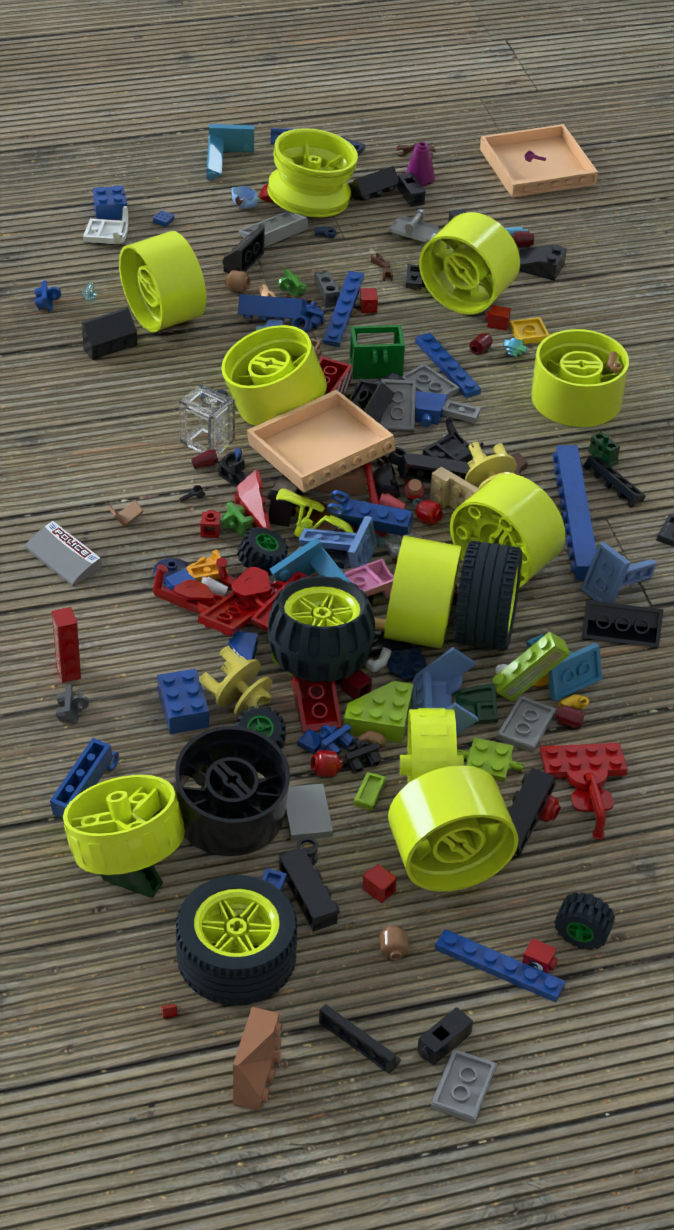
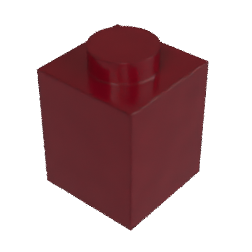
(357, 684)

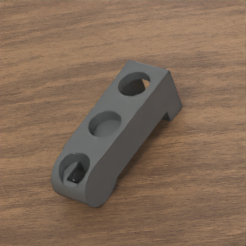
(327, 288)

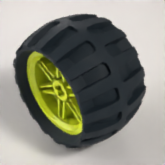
(321, 628)

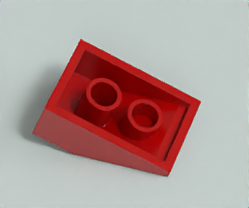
(316, 704)

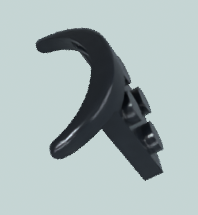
(450, 446)

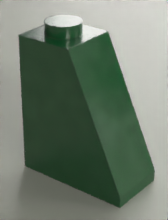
(142, 881)

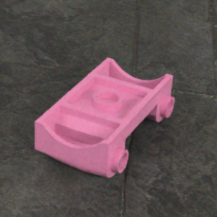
(372, 578)

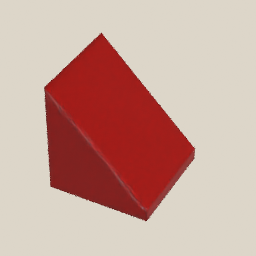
(169, 1010)

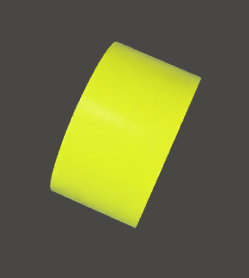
(477, 253)
(162, 281)
(272, 373)
(573, 378)
(514, 514)
(422, 592)
(452, 828)

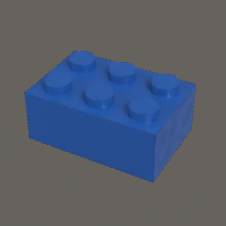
(183, 701)

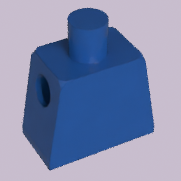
(429, 408)

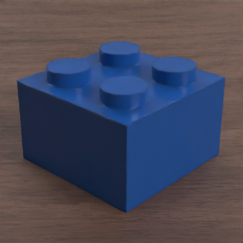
(109, 202)

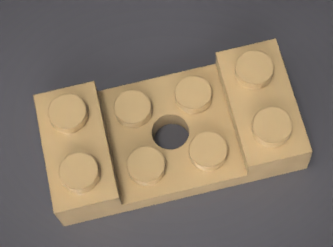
(450, 489)

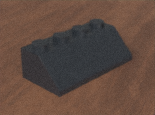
(622, 623)

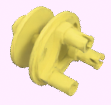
(486, 468)
(237, 682)

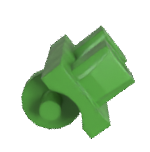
(291, 284)
(236, 519)

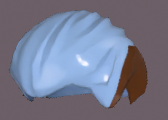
(244, 197)

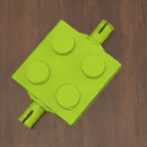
(491, 757)

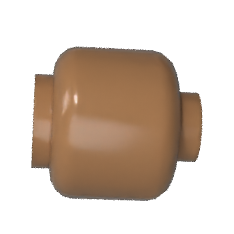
(237, 281)
(394, 942)

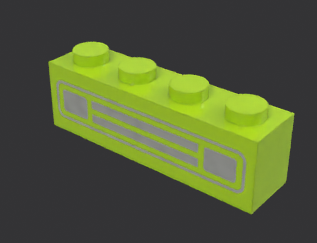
(530, 666)

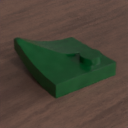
(479, 701)

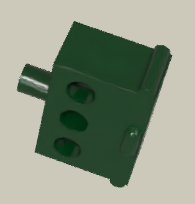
(604, 448)

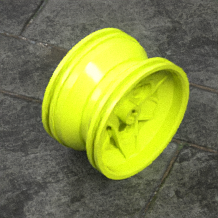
(312, 172)

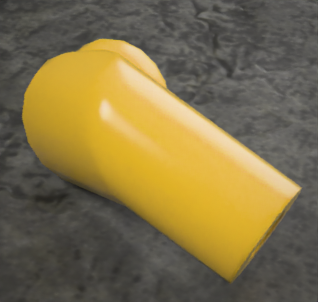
(575, 701)

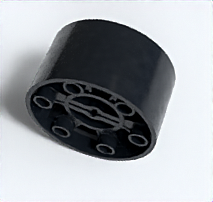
(226, 810)

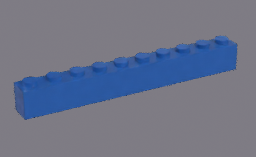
(575, 509)

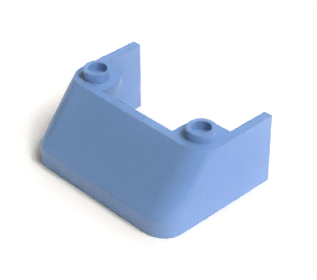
(438, 681)

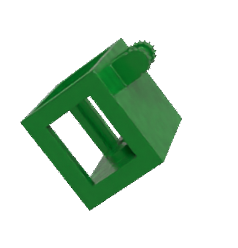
(376, 359)

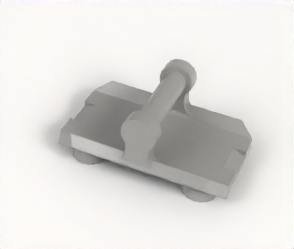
(414, 228)

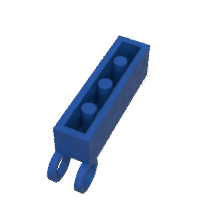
(276, 308)
(385, 518)
(84, 774)

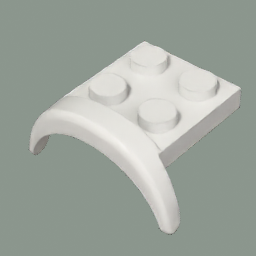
(107, 230)

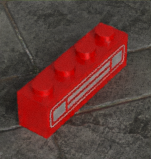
(66, 644)

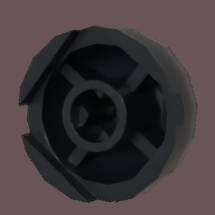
(386, 481)

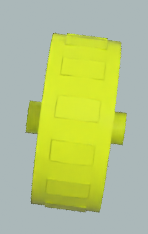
(430, 742)
(113, 825)

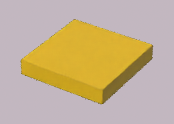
(529, 330)

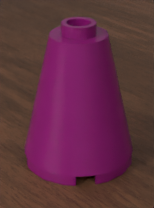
(421, 164)

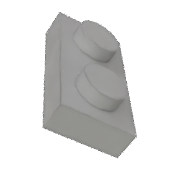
(461, 411)

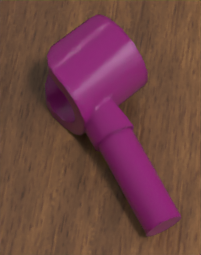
(530, 155)

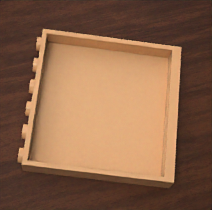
(564, 165)
(320, 440)

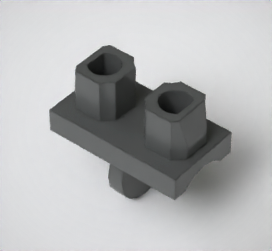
(72, 704)

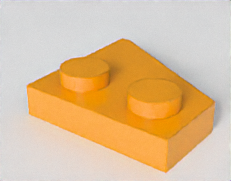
(205, 567)

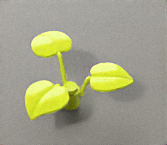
(304, 501)

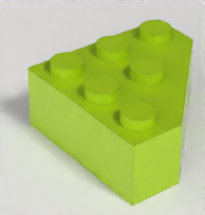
(381, 711)

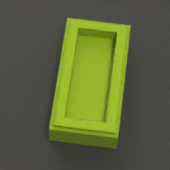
(369, 791)

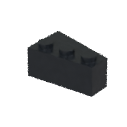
(281, 510)

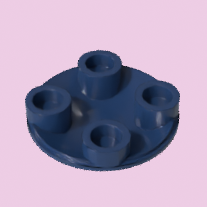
(406, 663)

